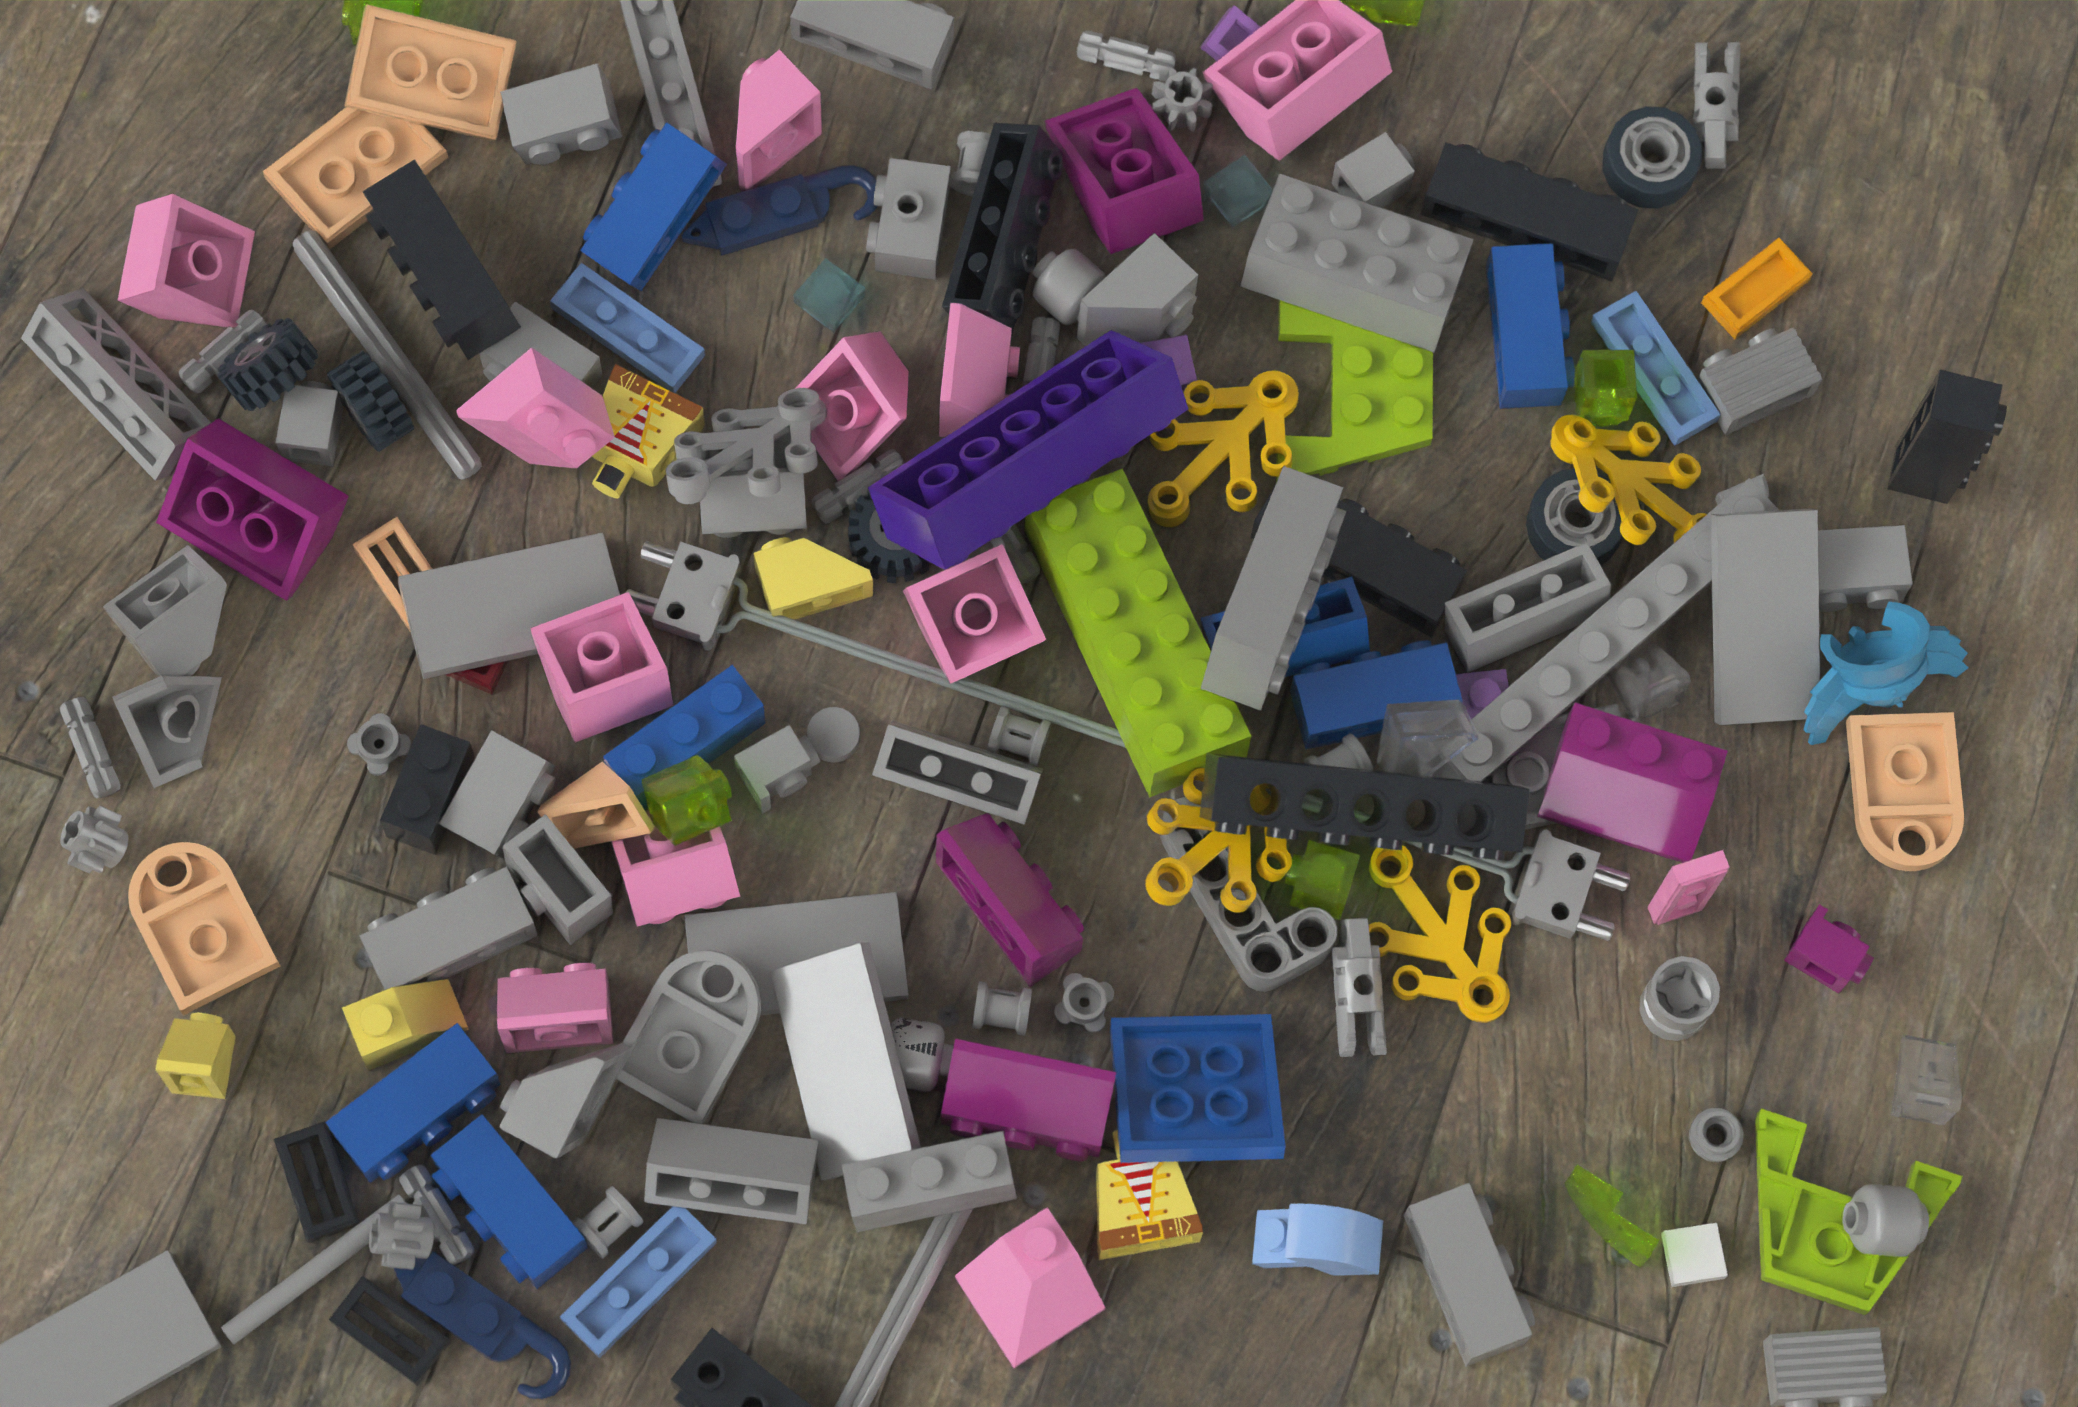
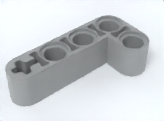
(1262, 933)

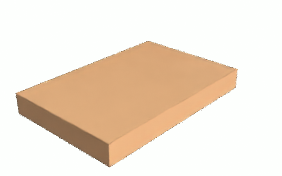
(430, 73)
(340, 160)

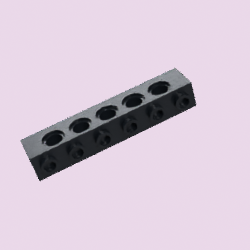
(1498, 806)

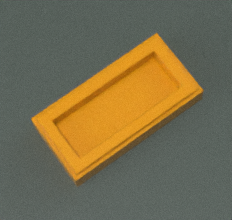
(1757, 288)

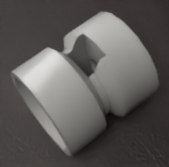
(1679, 998)

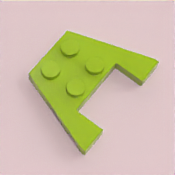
(1376, 394)
(1803, 1224)

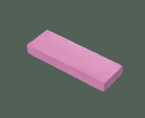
(1688, 887)

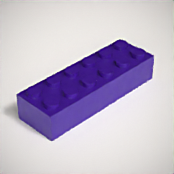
(1028, 449)

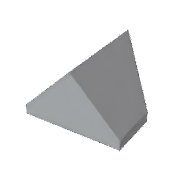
(169, 723)

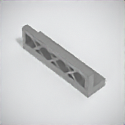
(108, 383)

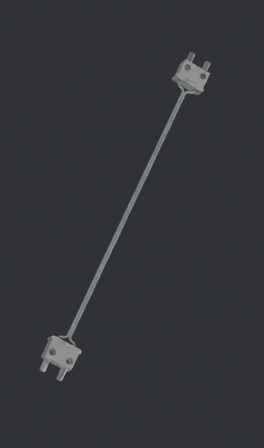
(708, 593)

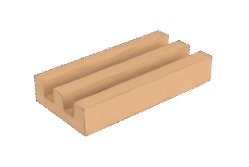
(379, 538)

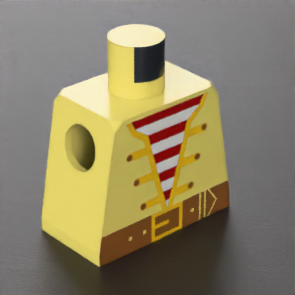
(644, 429)
(1143, 1207)

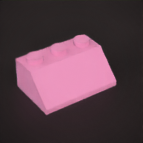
(1299, 72)

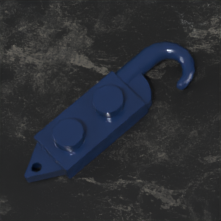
(776, 209)
(481, 1319)

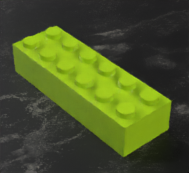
(1134, 630)

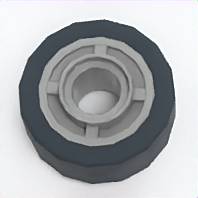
(1658, 132)
(1553, 534)

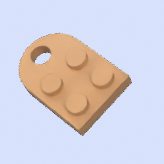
(1906, 781)
(200, 928)

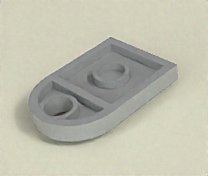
(689, 1038)

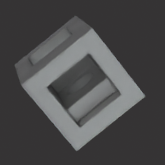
(776, 766)

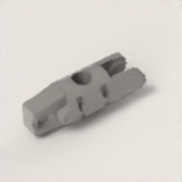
(1716, 122)
(1359, 961)

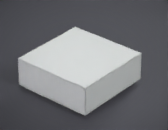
(1694, 1254)

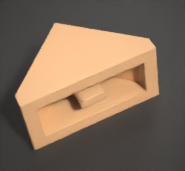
(597, 809)

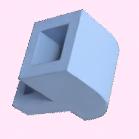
(1318, 1238)

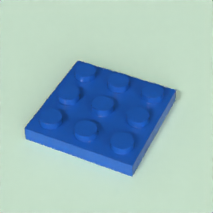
(1196, 1088)

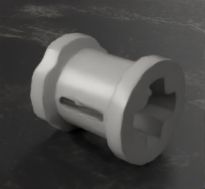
(972, 152)
(1008, 723)
(1348, 755)
(1002, 1008)
(625, 1218)

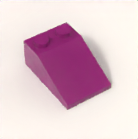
(1127, 170)

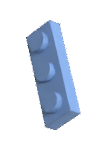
(627, 328)
(1660, 371)
(638, 1279)

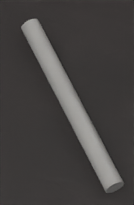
(302, 1279)

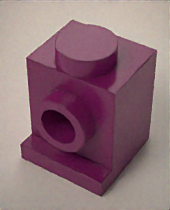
(1830, 952)

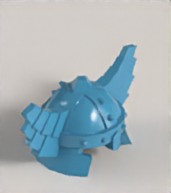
(1880, 667)

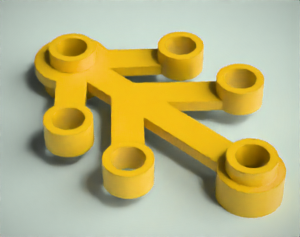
(1225, 440)
(1584, 446)
(1180, 871)
(1443, 941)

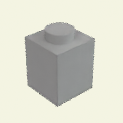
(1375, 172)
(310, 424)

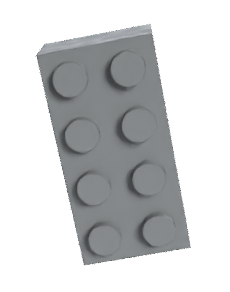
(1356, 262)
(1275, 589)

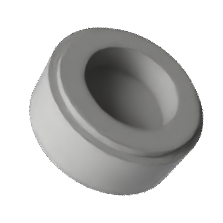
(834, 734)

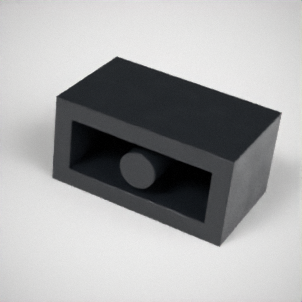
(426, 788)

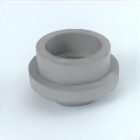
(1722, 1120)

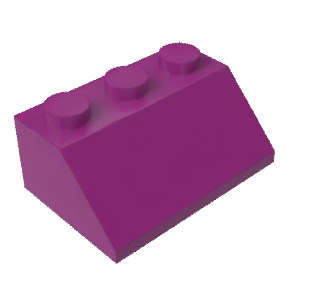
(251, 508)
(1632, 783)
(1009, 896)
(1027, 1099)

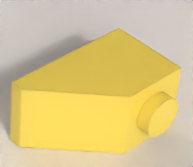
(807, 578)
(402, 1020)
(197, 1056)

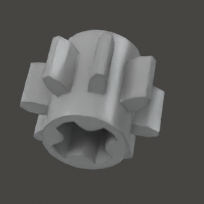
(1194, 104)
(94, 839)
(401, 1235)

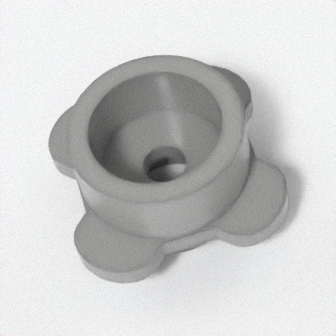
(378, 729)
(1078, 988)

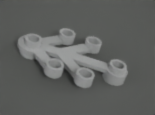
(797, 412)

